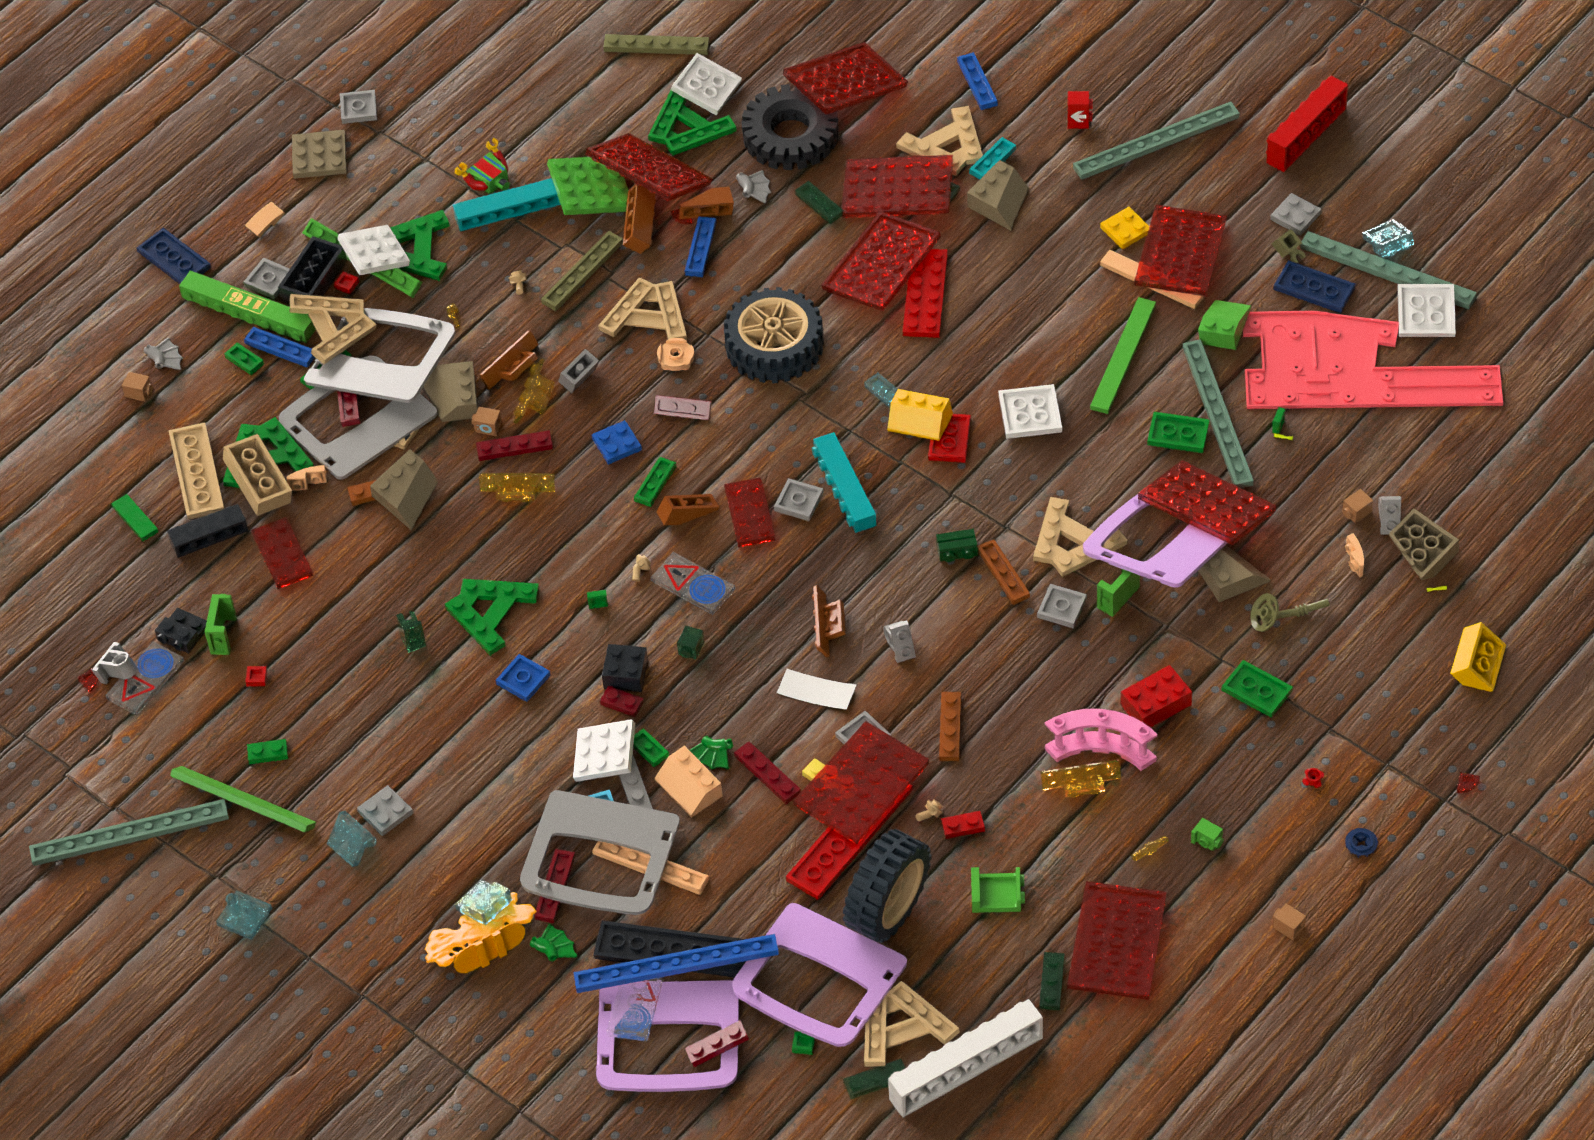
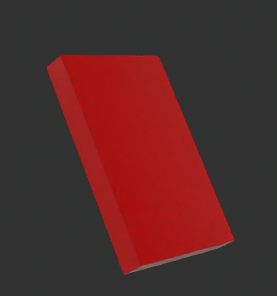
(953, 442)

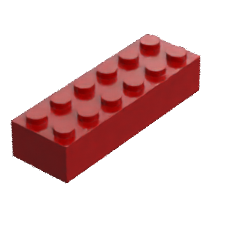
(1306, 123)

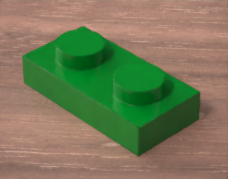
(244, 359)
(649, 748)
(267, 751)

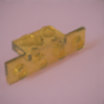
(536, 393)
(516, 485)
(1081, 778)

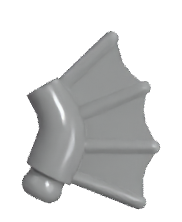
(754, 185)
(164, 355)

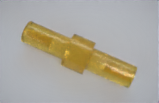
(1149, 848)

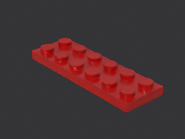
(926, 296)

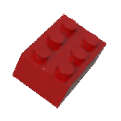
(1156, 697)

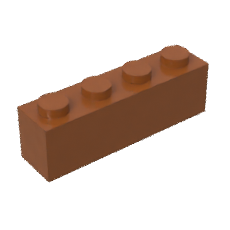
(639, 219)

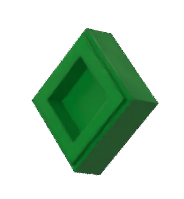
(1278, 420)
(597, 599)
(803, 1043)

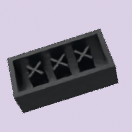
(313, 269)

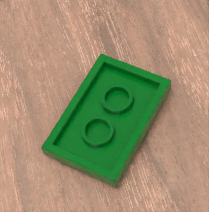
(1178, 432)
(1257, 688)

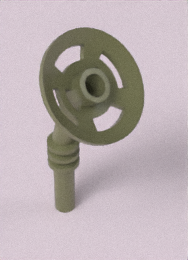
(1269, 615)

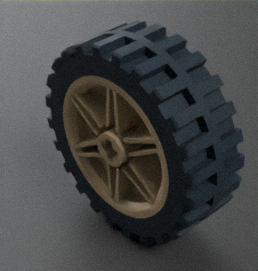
(773, 320)
(887, 885)

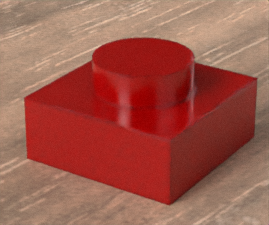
(346, 282)
(256, 676)

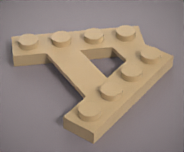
(931, 145)
(320, 310)
(628, 314)
(1058, 523)
(923, 1020)

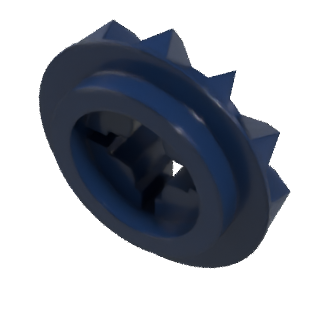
(1361, 835)

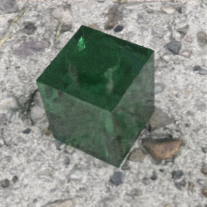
(690, 642)

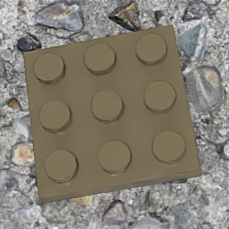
(319, 154)

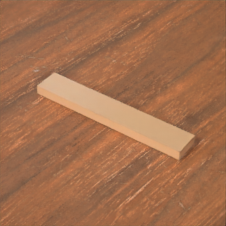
(1128, 269)
(636, 860)

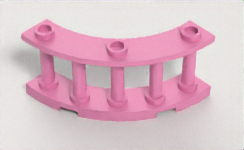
(1101, 741)

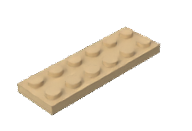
(196, 470)

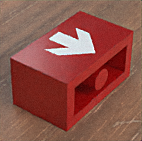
(1078, 110)

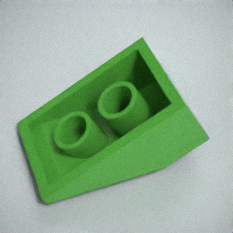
(1223, 324)

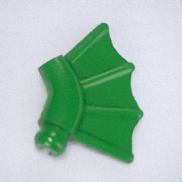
(713, 752)
(554, 944)

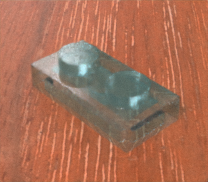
(881, 388)

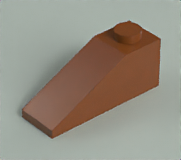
(707, 204)
(684, 508)

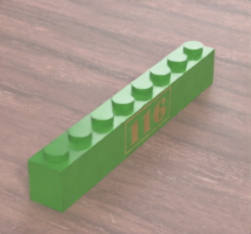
(246, 306)

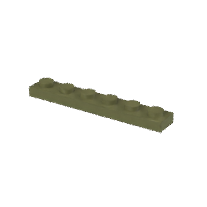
(656, 44)
(581, 271)

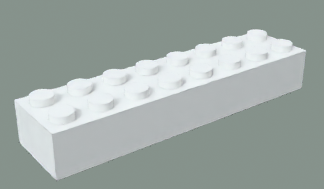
(965, 1057)

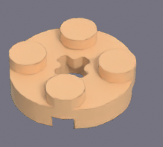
(675, 363)

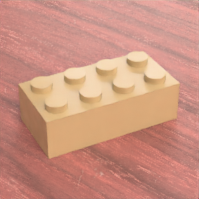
(257, 474)

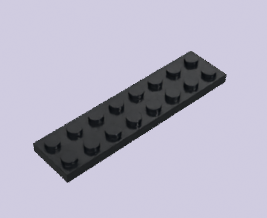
(634, 942)

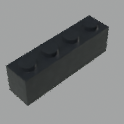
(207, 530)

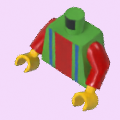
(488, 172)

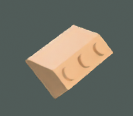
(688, 782)

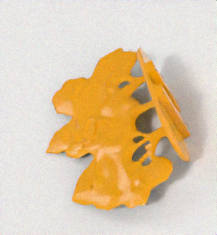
(493, 938)

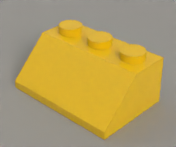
(919, 414)
(1478, 657)

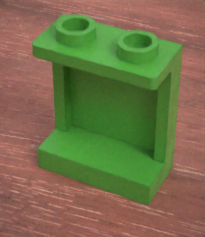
(1113, 597)
(220, 610)
(997, 891)

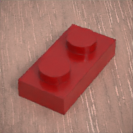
(962, 824)

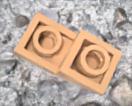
(264, 218)
(300, 479)
(1355, 551)

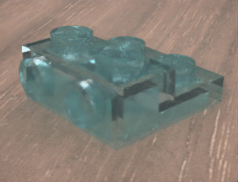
(1389, 238)
(484, 901)

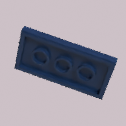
(172, 256)
(1314, 286)

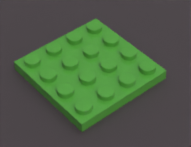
(587, 186)

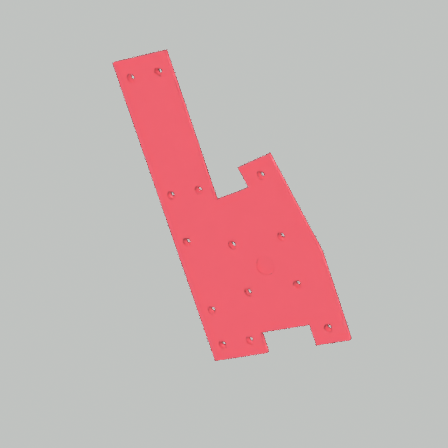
(1354, 351)

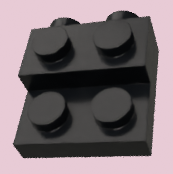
(181, 630)

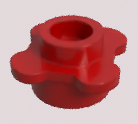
(1313, 773)

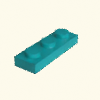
(999, 151)

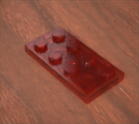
(749, 512)
(282, 552)

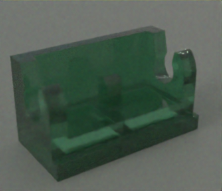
(411, 632)

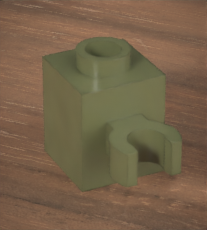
(1288, 244)

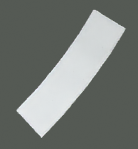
(816, 690)

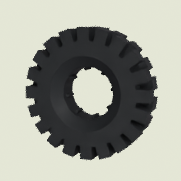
(777, 107)

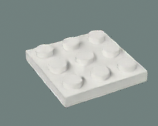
(706, 84)
(373, 249)
(1426, 310)
(1030, 411)
(604, 750)

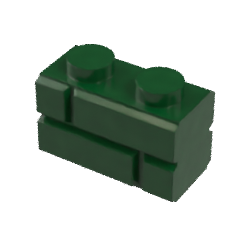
(956, 545)

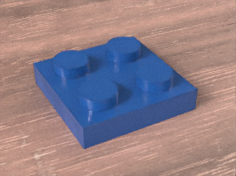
(616, 442)
(523, 677)

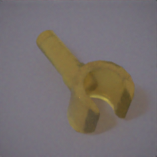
(451, 311)

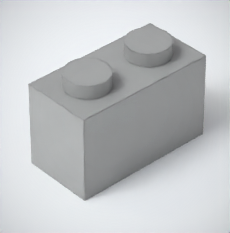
(578, 371)

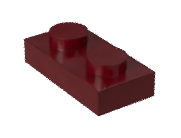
(621, 701)

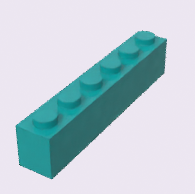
(505, 204)
(844, 482)

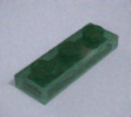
(819, 202)
(1051, 981)
(872, 1079)

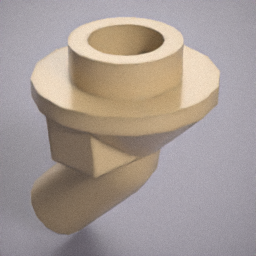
(518, 279)
(642, 563)
(933, 808)

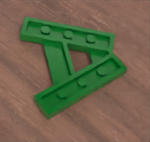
(701, 131)
(421, 231)
(285, 447)
(504, 596)

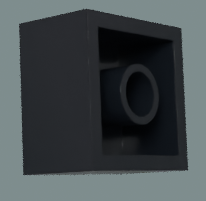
(625, 667)

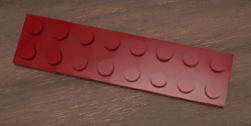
(831, 856)

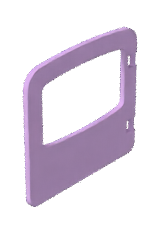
(1174, 562)
(836, 948)
(677, 1004)

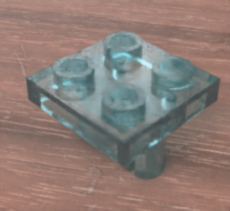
(350, 838)
(243, 914)

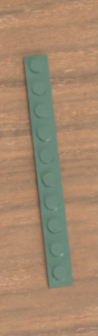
(1156, 140)
(1379, 266)
(1217, 414)
(128, 832)

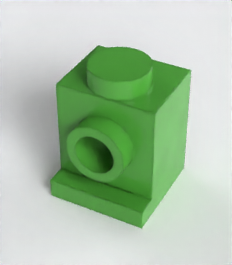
(1207, 835)

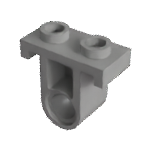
(1389, 513)
(900, 640)
(115, 664)

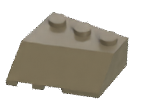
(998, 194)
(453, 391)
(405, 488)
(1424, 544)
(1230, 574)

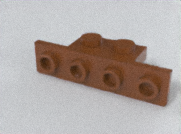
(512, 361)
(828, 620)

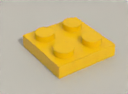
(1125, 228)

